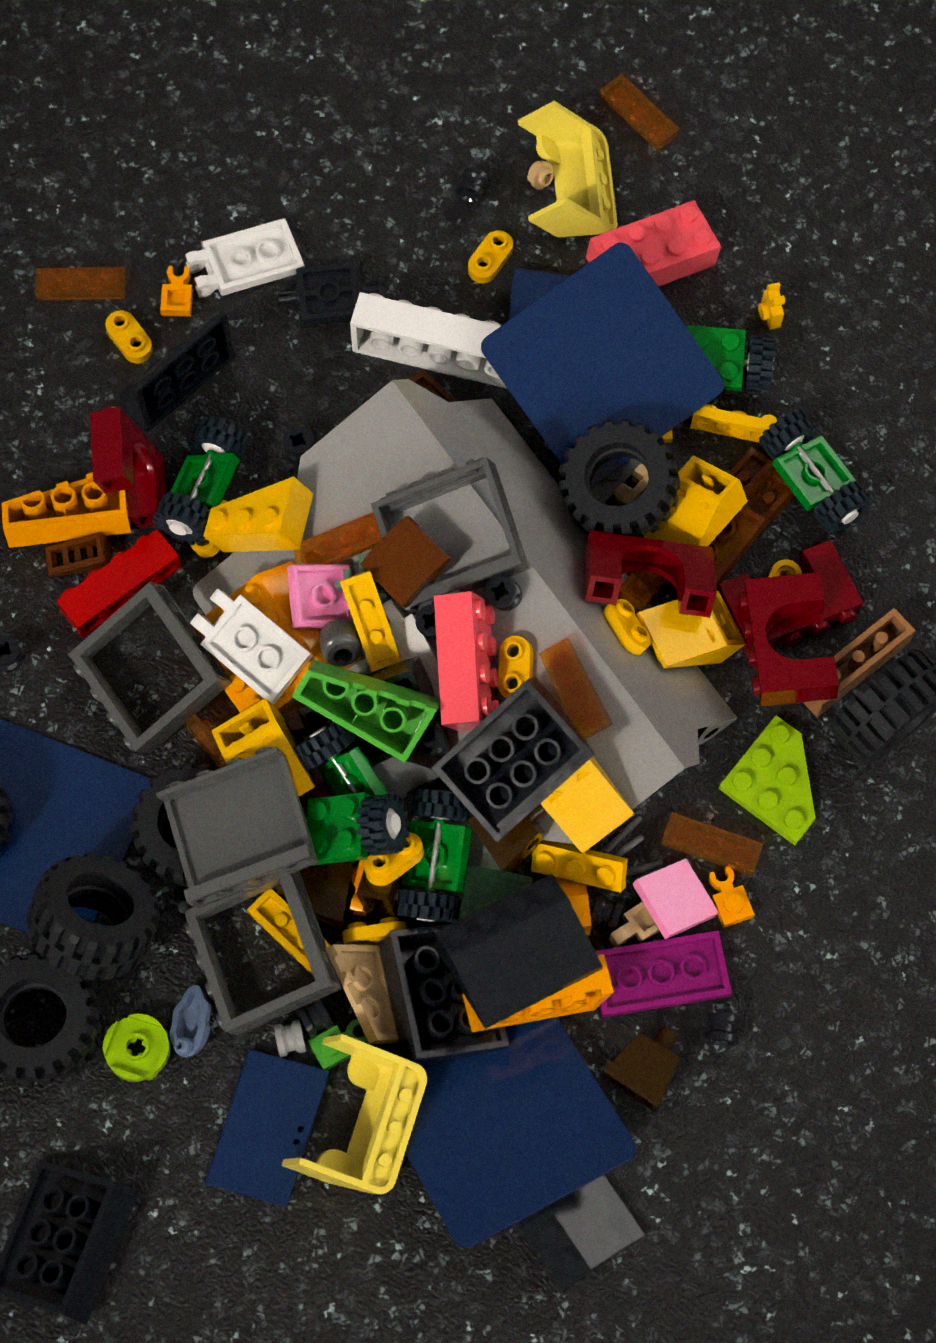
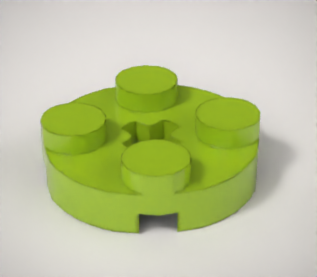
(144, 1065)

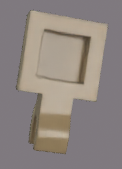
(638, 924)

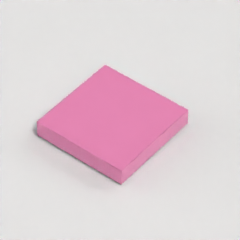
(314, 595)
(675, 898)

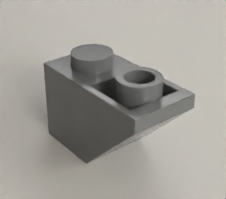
(403, 777)

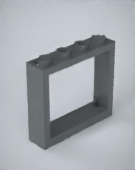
(446, 482)
(189, 640)
(312, 940)

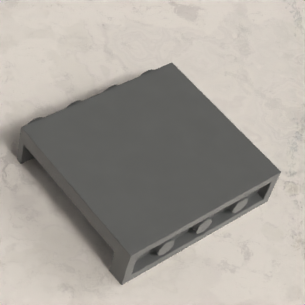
(238, 826)

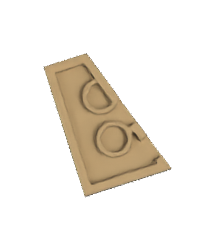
(366, 987)

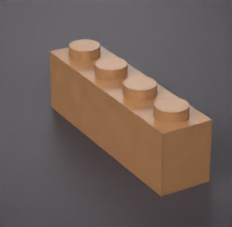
(867, 655)

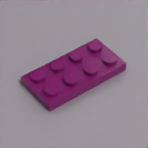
(665, 973)

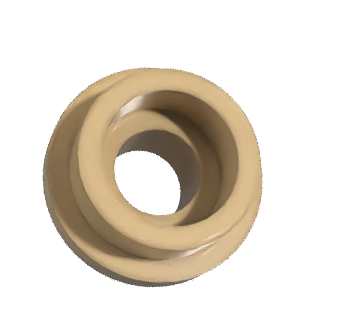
(540, 174)

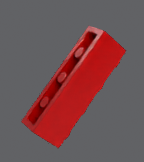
(117, 582)

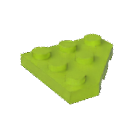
(775, 781)

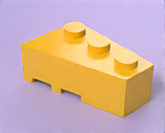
(262, 519)

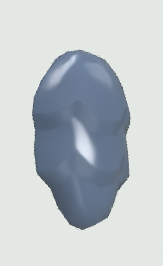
(191, 1022)

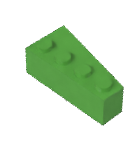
(368, 707)

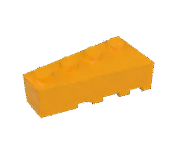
(65, 514)
(577, 998)

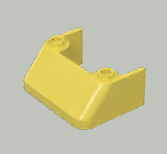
(580, 173)
(383, 1123)

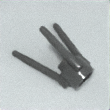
(622, 834)

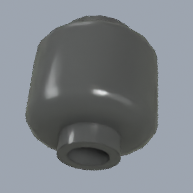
(340, 642)

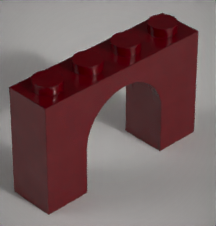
(129, 461)
(684, 565)
(840, 595)
(777, 677)

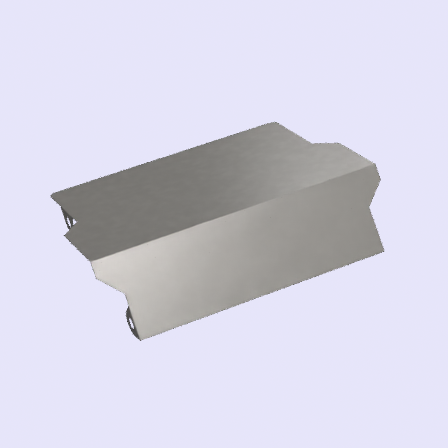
(411, 437)

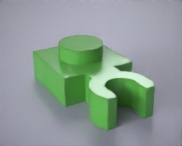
(328, 1056)

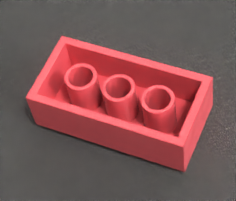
(666, 243)
(465, 659)

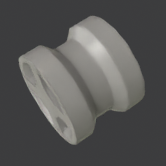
(289, 1038)

